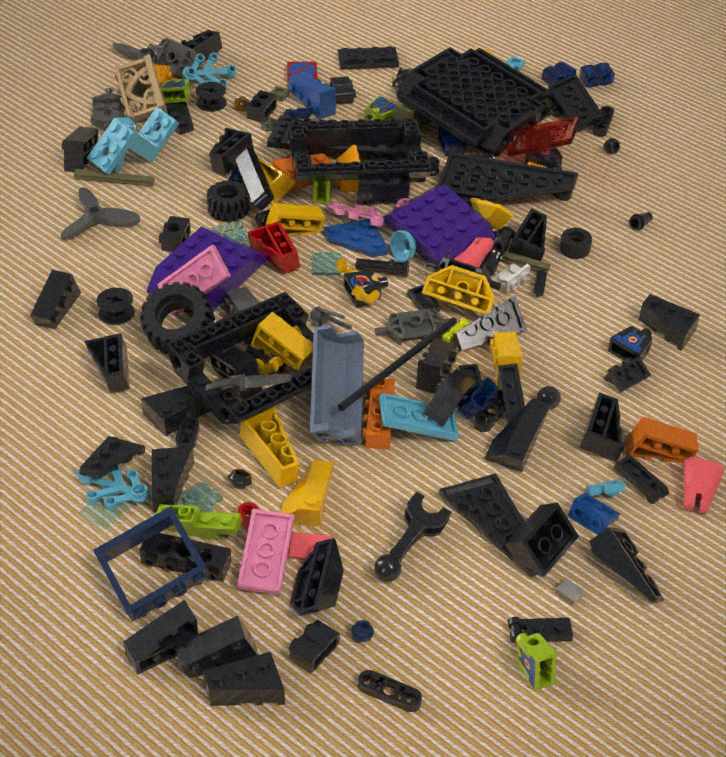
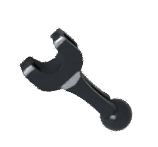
(420, 524)

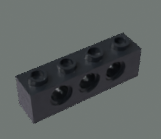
(172, 554)

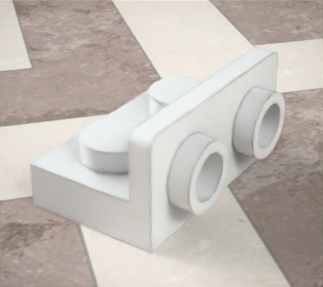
(512, 277)

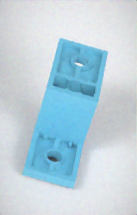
(120, 137)

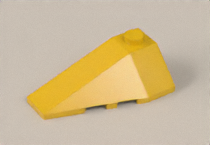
(310, 494)

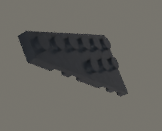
(488, 509)

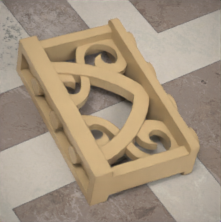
(148, 70)

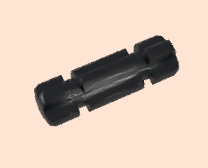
(540, 283)

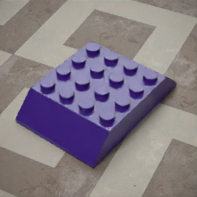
(439, 223)
(237, 257)

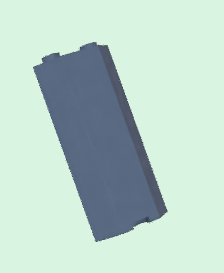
(335, 376)

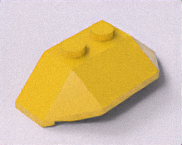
(494, 213)
(461, 289)

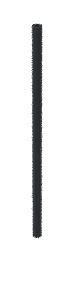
(395, 365)

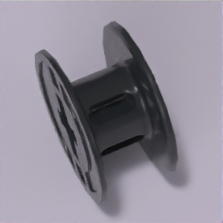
(211, 96)
(115, 306)

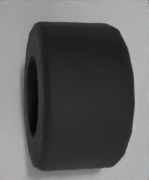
(575, 243)

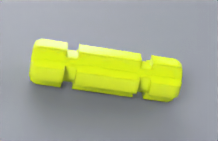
(449, 335)

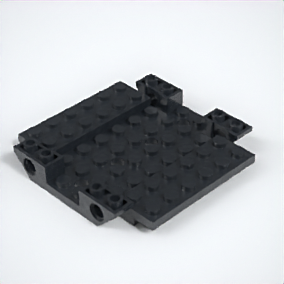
(475, 97)

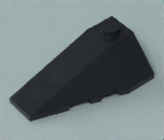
(518, 438)

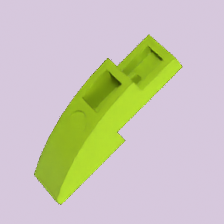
(204, 524)

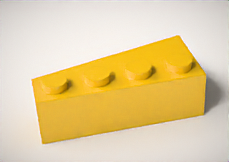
(271, 447)

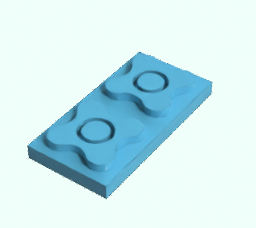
(408, 416)

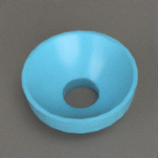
(399, 245)

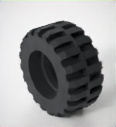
(170, 299)

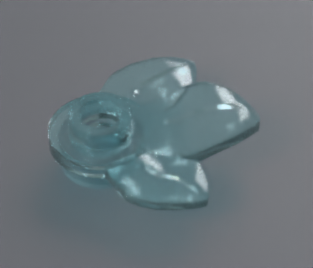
(201, 496)

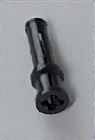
(387, 266)

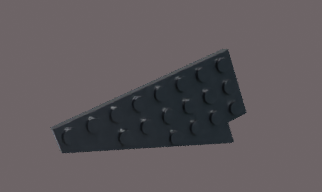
(502, 180)

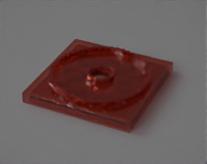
(544, 137)

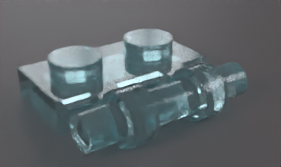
(236, 234)

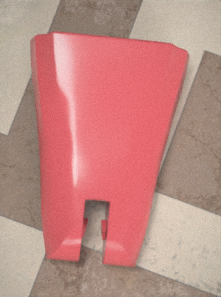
(476, 252)
(700, 482)

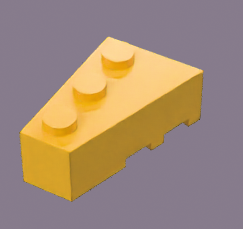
(278, 181)
(297, 218)
(283, 341)
(505, 351)

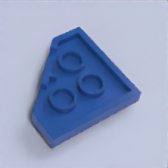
(358, 236)

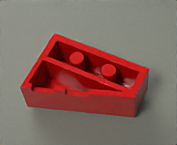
(276, 244)

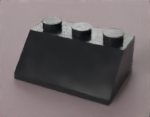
(542, 539)

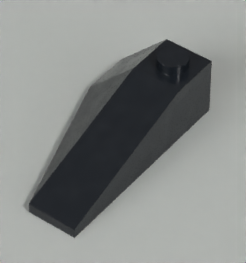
(619, 553)

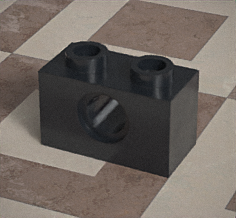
(174, 233)

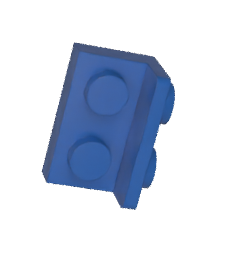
(592, 513)

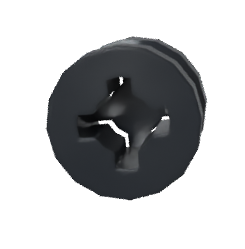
(435, 162)

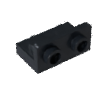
(628, 374)

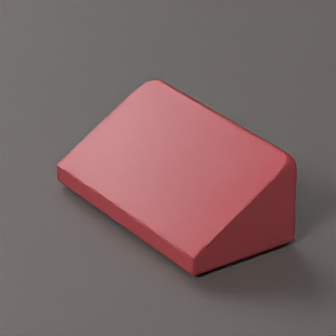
(303, 544)

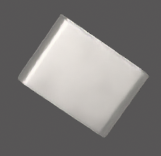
(569, 591)

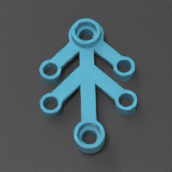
(230, 70)
(137, 493)

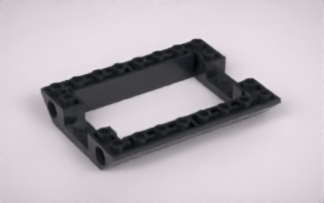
(360, 134)
(189, 351)

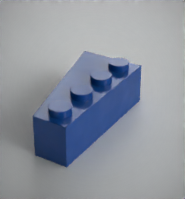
(314, 94)

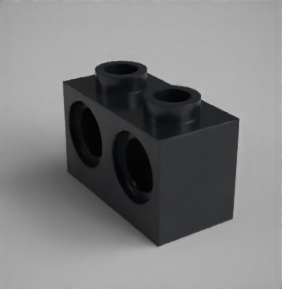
(261, 106)

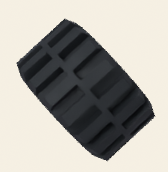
(228, 201)

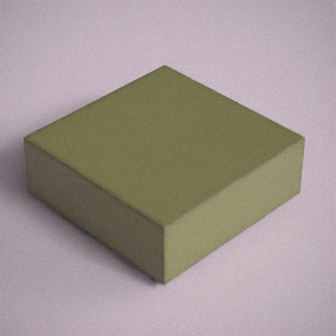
(281, 93)

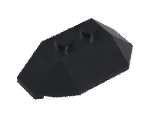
(318, 579)

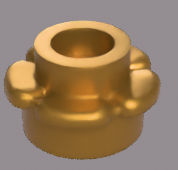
(237, 103)

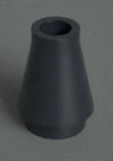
(640, 220)

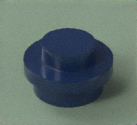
(362, 631)

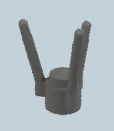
(321, 316)

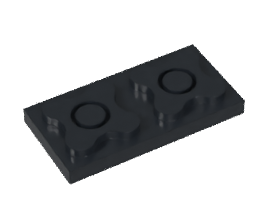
(368, 58)
(576, 101)

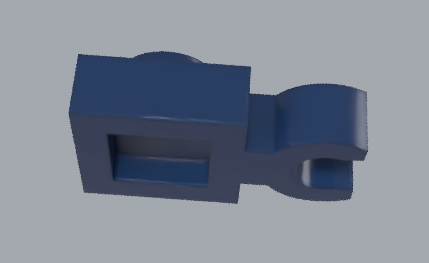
(306, 112)

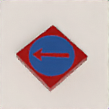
(298, 67)

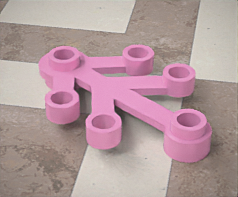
(356, 211)

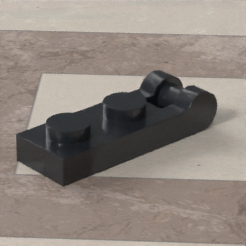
(641, 479)
(549, 628)

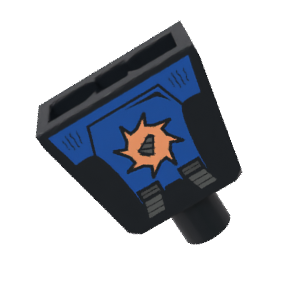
(549, 158)
(631, 343)

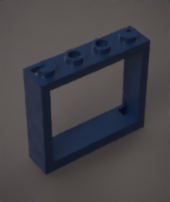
(133, 538)

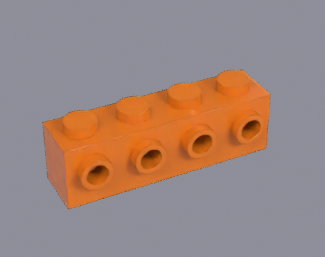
(376, 434)

